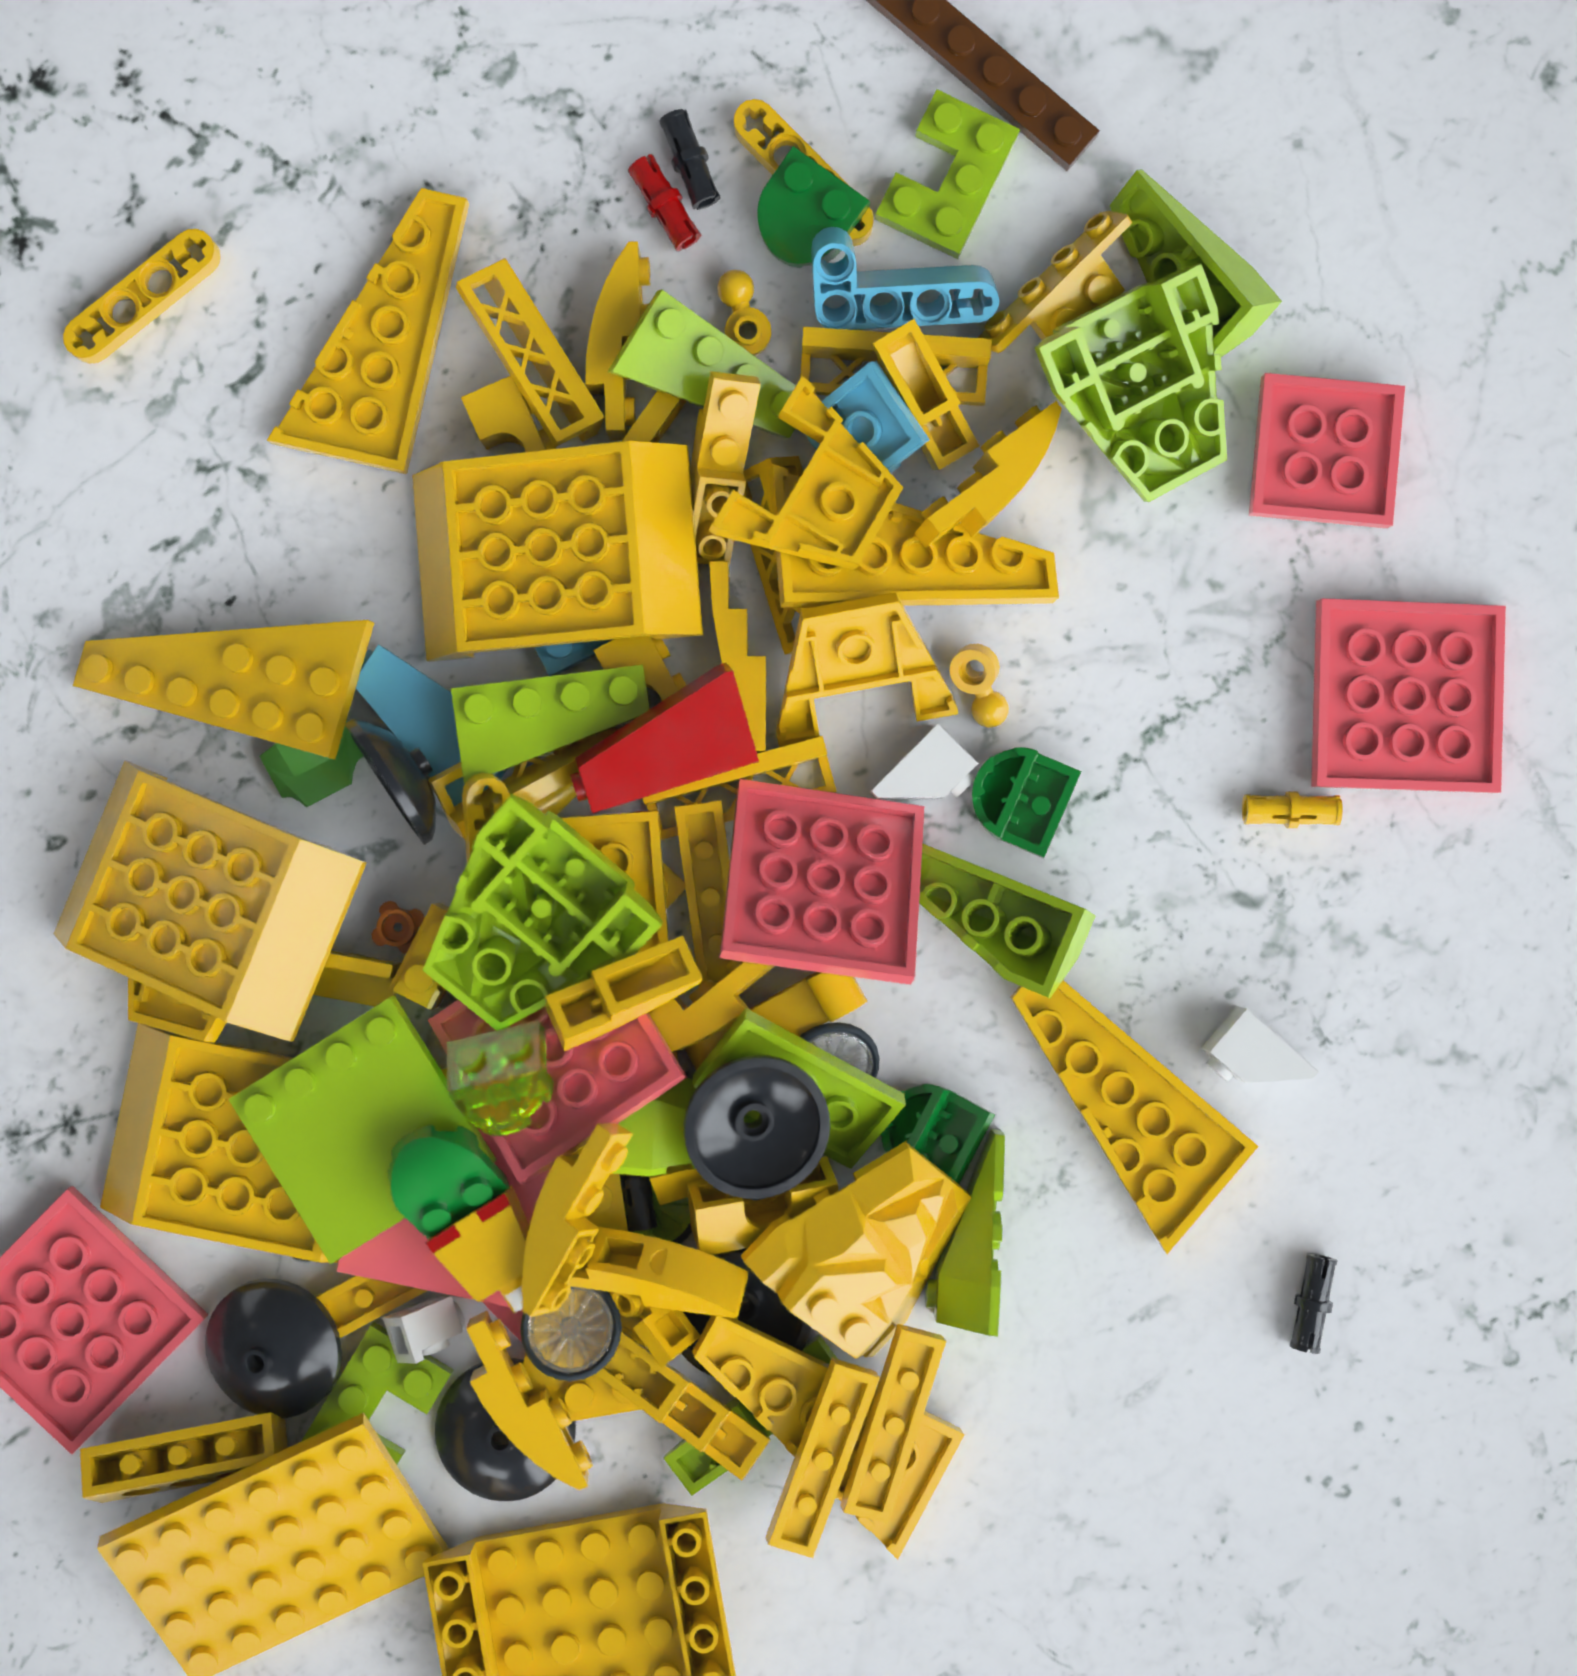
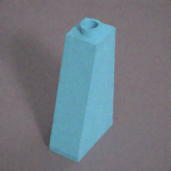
(415, 711)

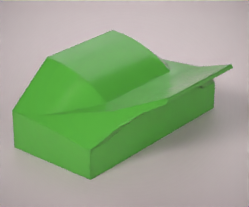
(309, 775)

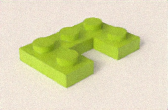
(980, 151)
(368, 1378)

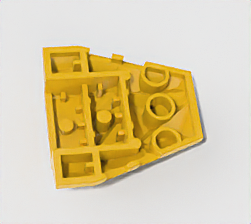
(864, 1251)

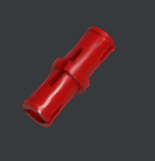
(664, 202)

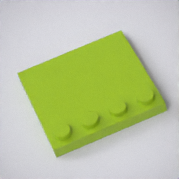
(336, 1116)

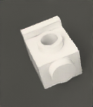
(424, 1328)

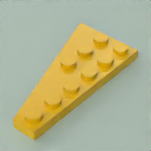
(379, 359)
(947, 572)
(260, 682)
(1150, 1125)
(781, 1390)

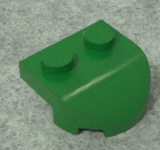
(802, 202)
(1023, 797)
(939, 1127)
(441, 1177)

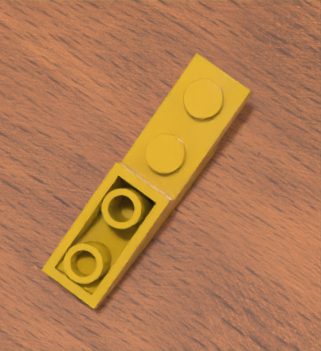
(612, 323)
(720, 456)
(997, 477)
(712, 1007)
(559, 1232)
(662, 1274)
(531, 1422)

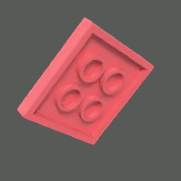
(1326, 450)

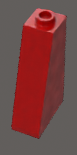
(670, 745)

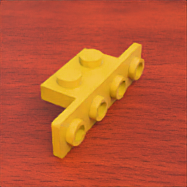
(1066, 289)

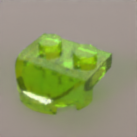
(500, 1077)

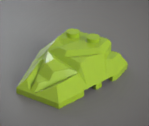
(1145, 380)
(534, 916)

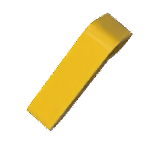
(798, 1008)

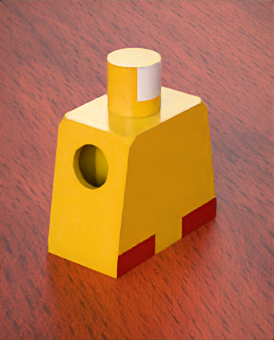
(487, 1249)

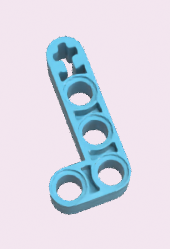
(905, 286)

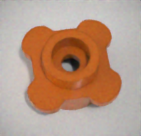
(391, 915)

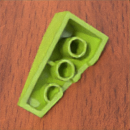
(1171, 238)
(1008, 924)
(659, 1133)
(966, 1275)

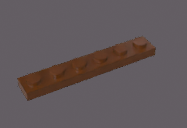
(993, 76)

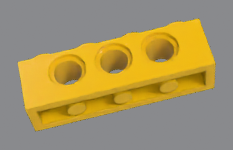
(179, 1457)

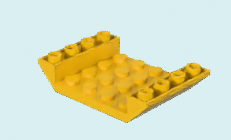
(557, 548)
(208, 904)
(187, 1158)
(584, 1599)

